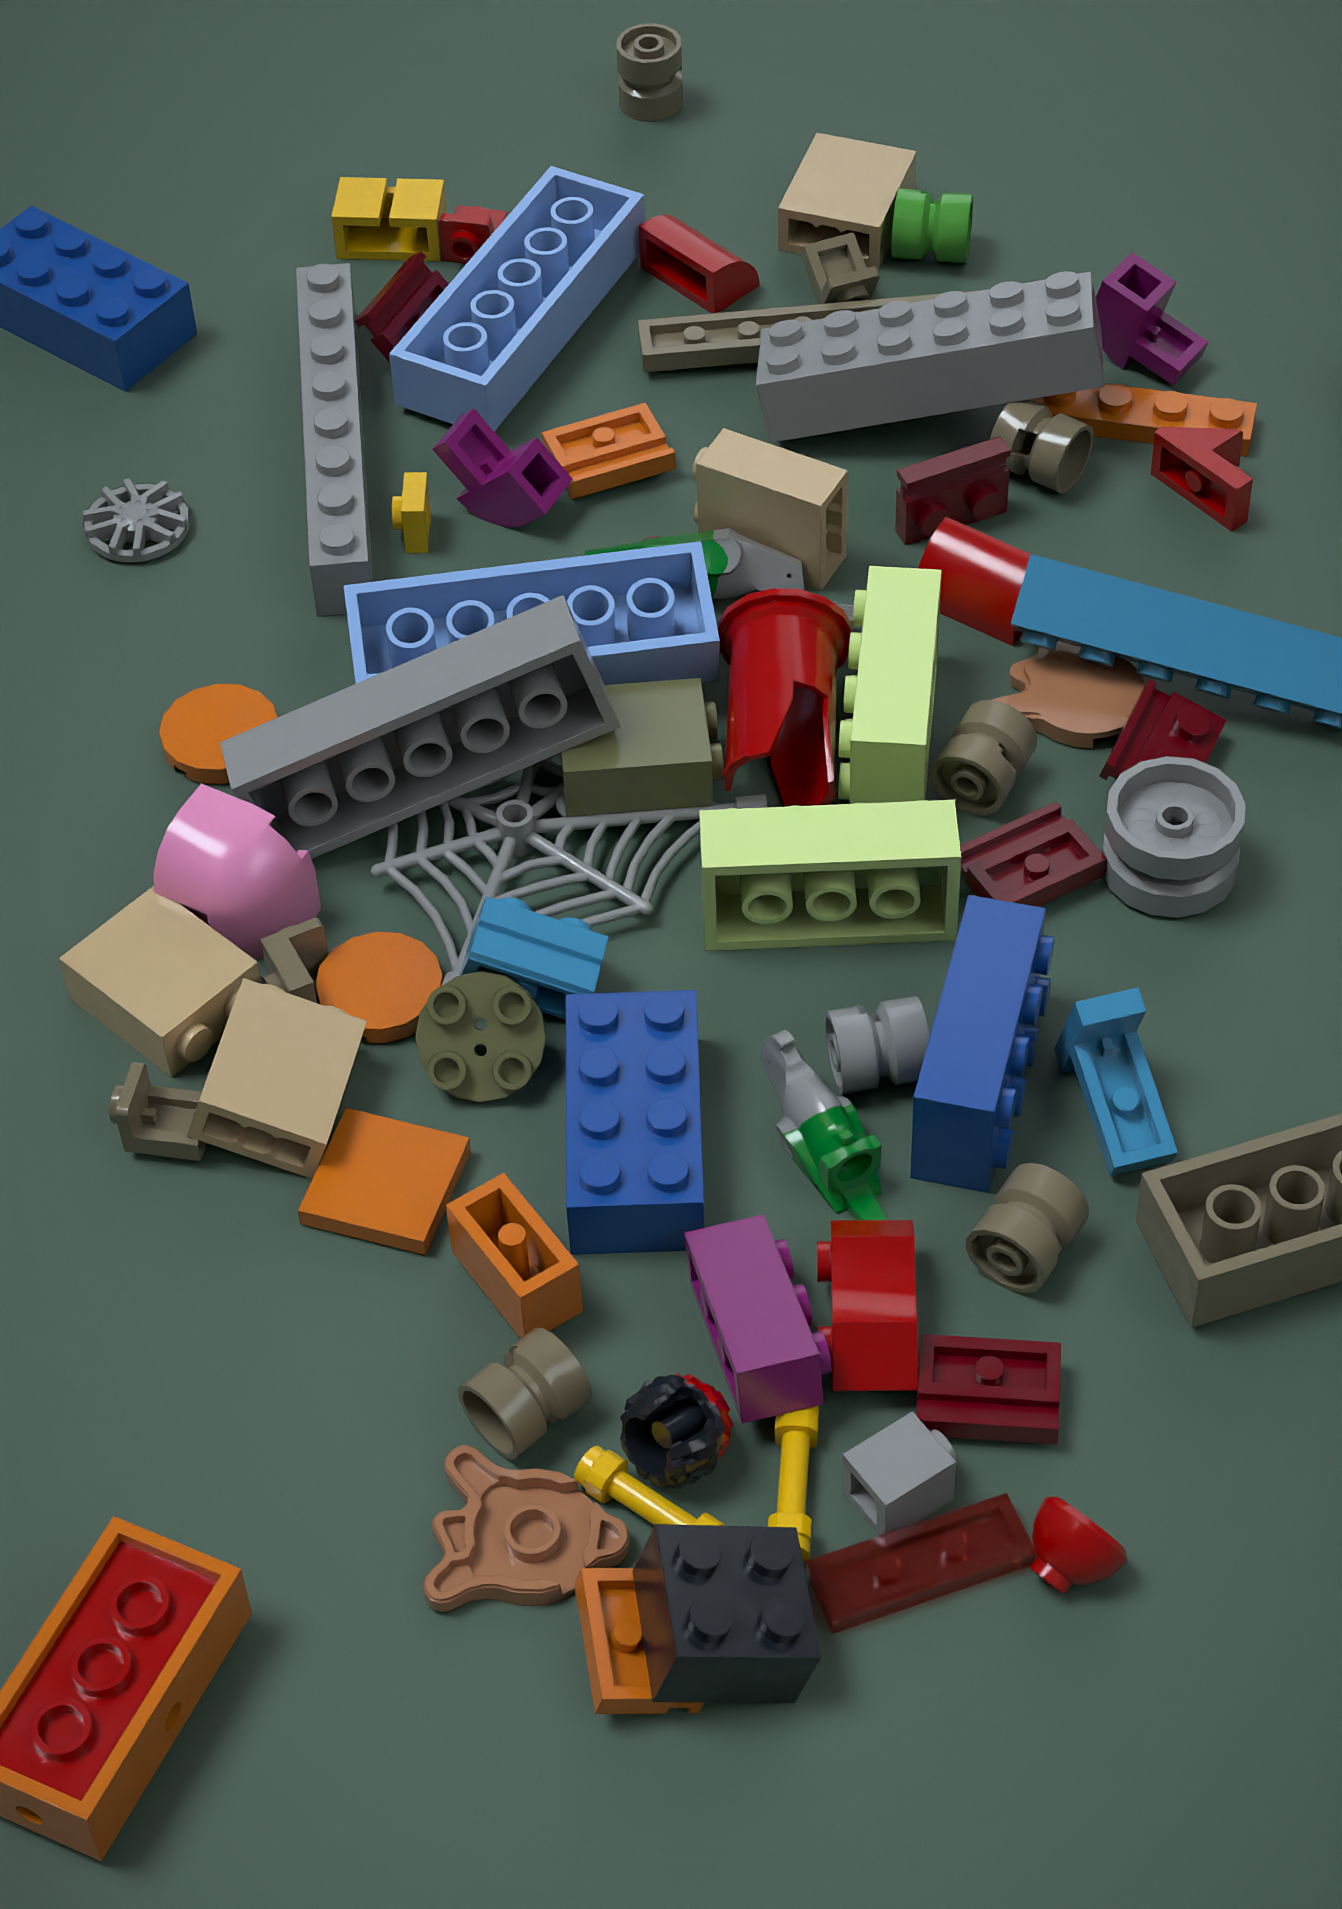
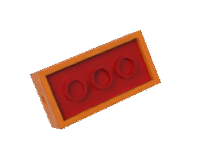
(113, 1683)

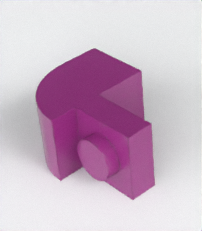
(1135, 323)
(500, 483)

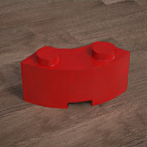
(871, 1304)

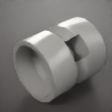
(876, 1044)

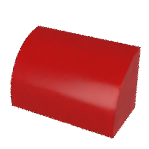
(694, 264)
(977, 578)

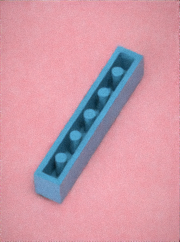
(1182, 637)

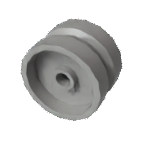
(1173, 836)

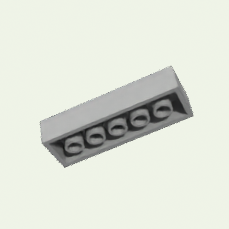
(930, 356)
(424, 731)

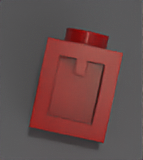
(467, 231)

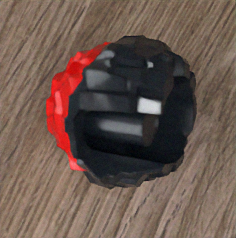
(675, 1430)

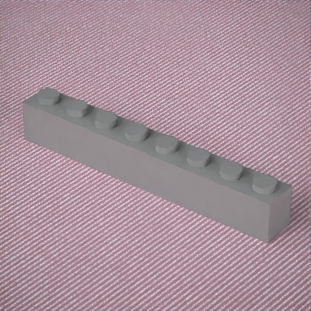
(333, 435)

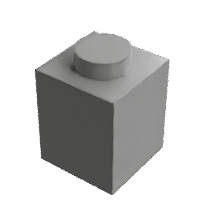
(899, 1475)

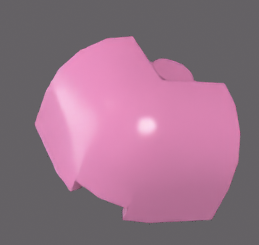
(235, 870)

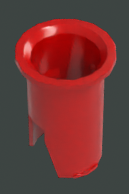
(784, 688)

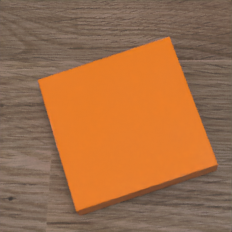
(385, 1181)

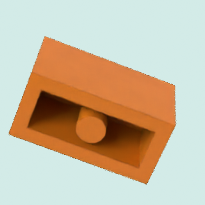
(514, 1257)

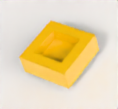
(413, 512)

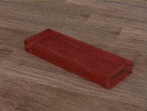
(920, 1562)

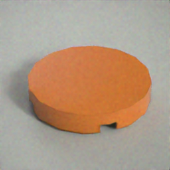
(203, 719)
(380, 981)

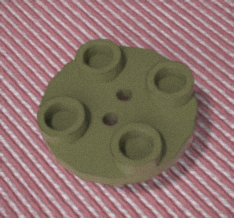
(449, 1036)

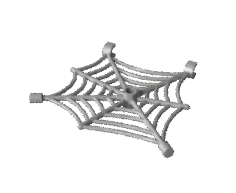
(517, 836)

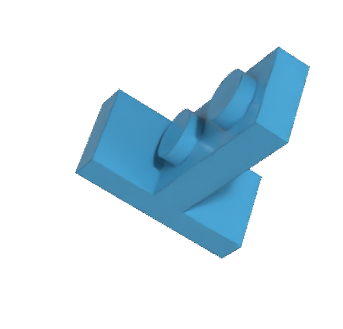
(1116, 1080)

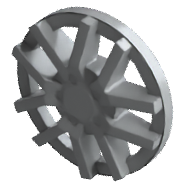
(136, 521)

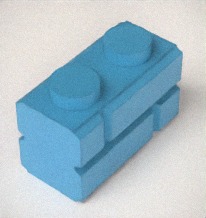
(535, 952)

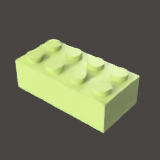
(893, 687)
(830, 875)

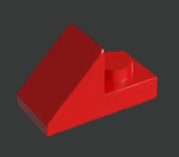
(1204, 470)

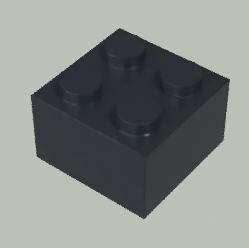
(725, 1614)

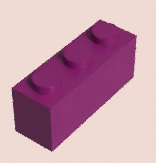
(757, 1318)

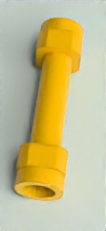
(796, 1435)
(607, 1477)

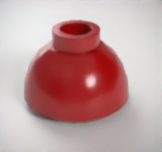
(1072, 1547)

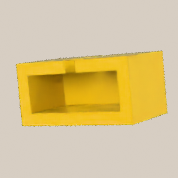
(388, 221)

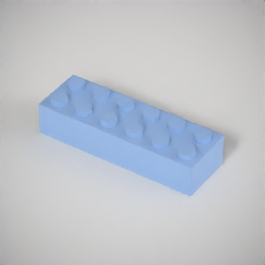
(518, 299)
(637, 609)

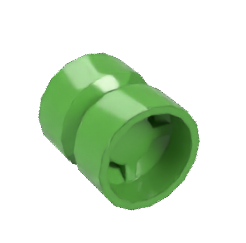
(932, 226)

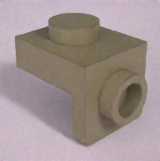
(839, 270)
(294, 955)
(155, 1117)

